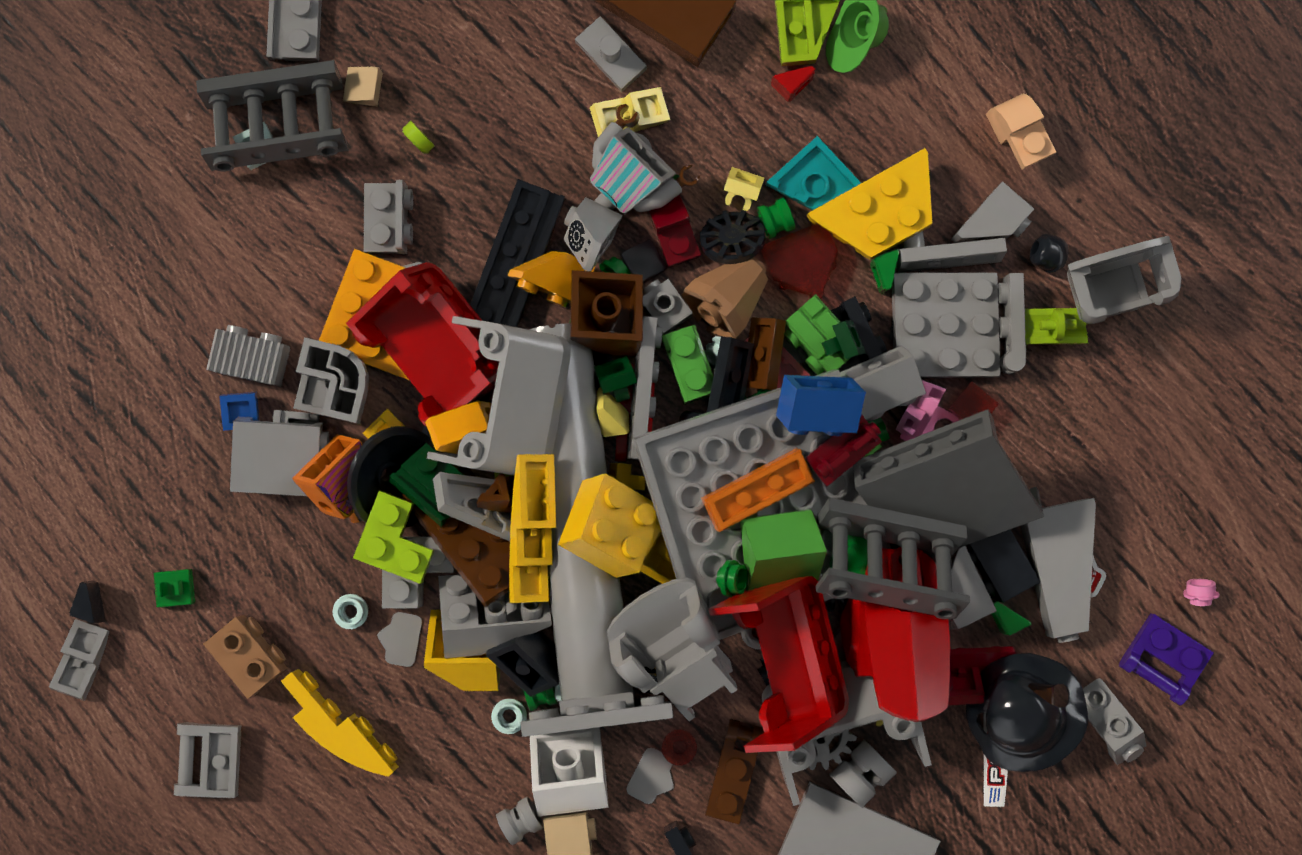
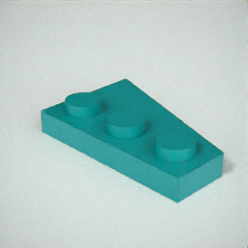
(813, 176)

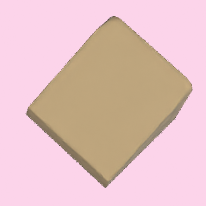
(363, 85)

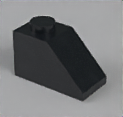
(528, 662)

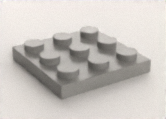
(948, 323)

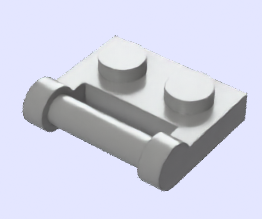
(218, 760)

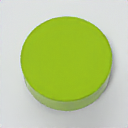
(417, 137)

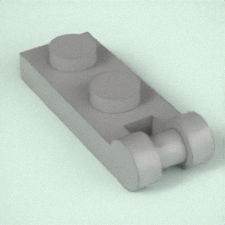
(1012, 323)

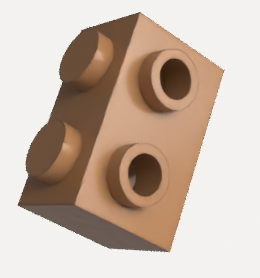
(246, 655)

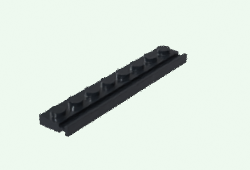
(520, 238)

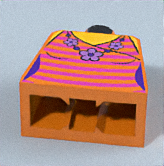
(326, 477)

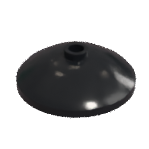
(382, 451)

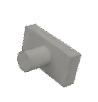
(610, 54)

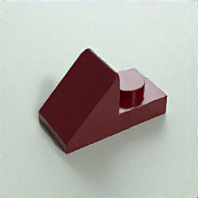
(675, 233)

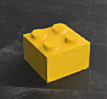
(610, 526)

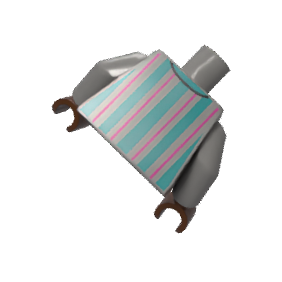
(630, 171)

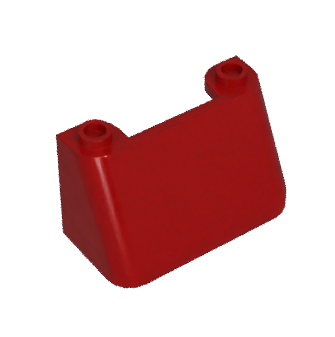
(415, 327)

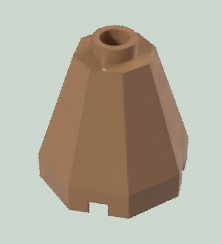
(726, 296)

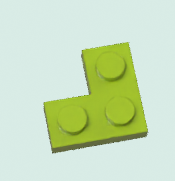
(383, 540)

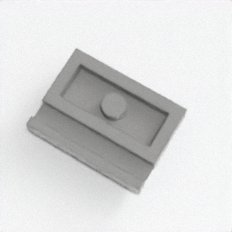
(294, 30)

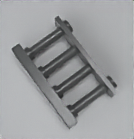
(267, 85)
(897, 528)

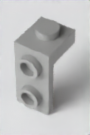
(1113, 723)

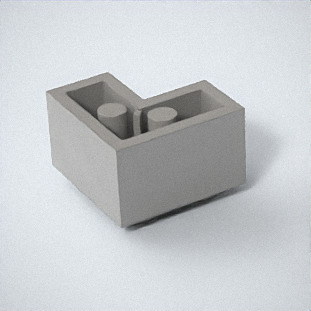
(404, 593)

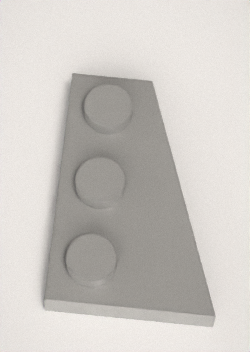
(458, 498)

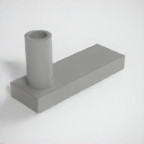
(920, 257)

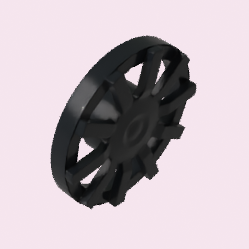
(732, 237)

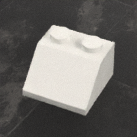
(568, 772)

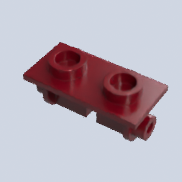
(843, 451)

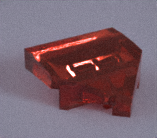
(802, 260)

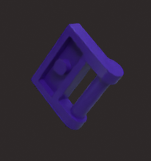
(1173, 650)

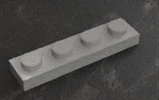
(646, 373)

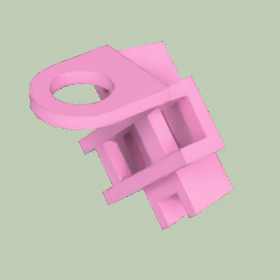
(924, 413)

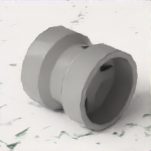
(519, 820)

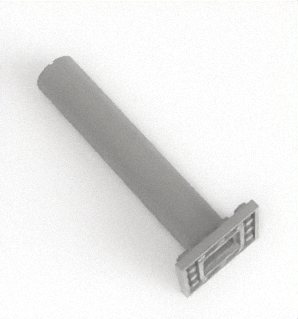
(581, 594)

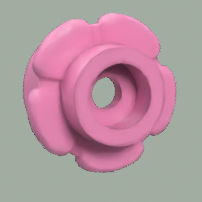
(1201, 592)

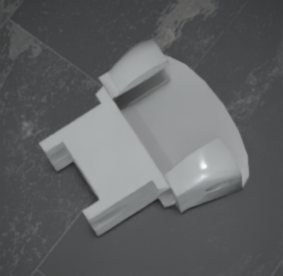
(1114, 283)
(677, 637)

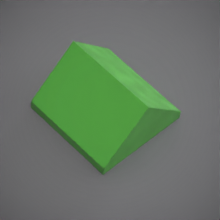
(781, 547)

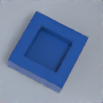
(238, 405)

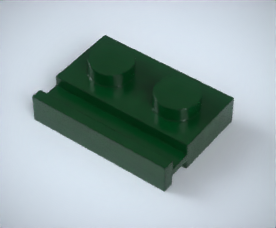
(417, 484)

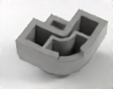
(331, 381)

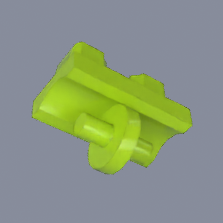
(1054, 327)

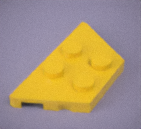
(882, 208)

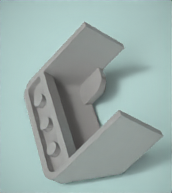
(523, 401)
(861, 711)

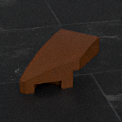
(498, 495)

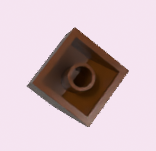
(607, 311)

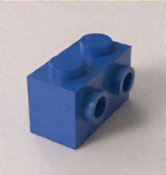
(820, 404)

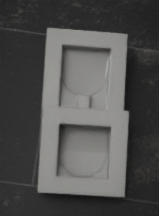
(81, 659)

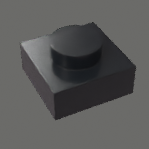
(680, 839)

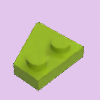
(803, 29)

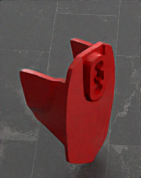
(900, 647)

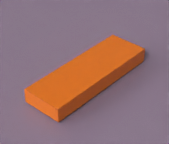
(758, 489)

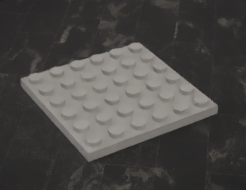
(708, 453)

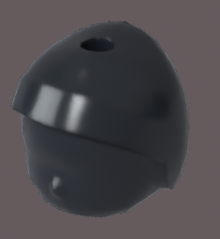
(1049, 253)

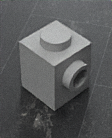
(666, 304)

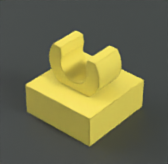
(743, 184)

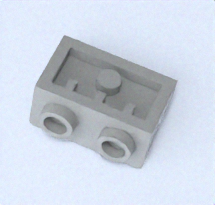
(386, 218)

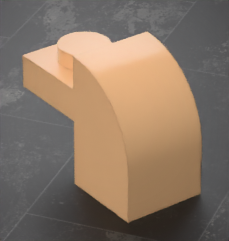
(1021, 126)

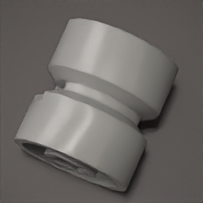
(850, 778)

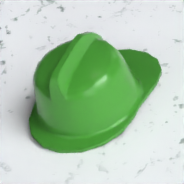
(856, 31)

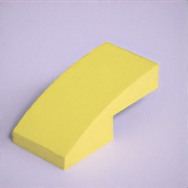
(648, 103)

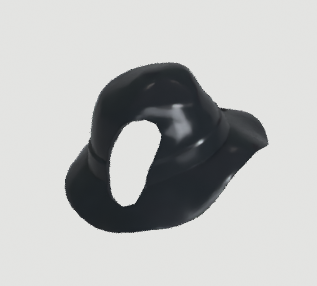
(1022, 726)

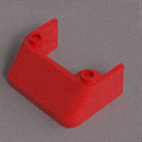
(797, 658)

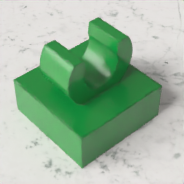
(174, 588)

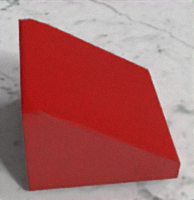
(792, 82)

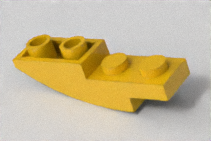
(346, 739)

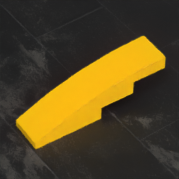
(531, 526)

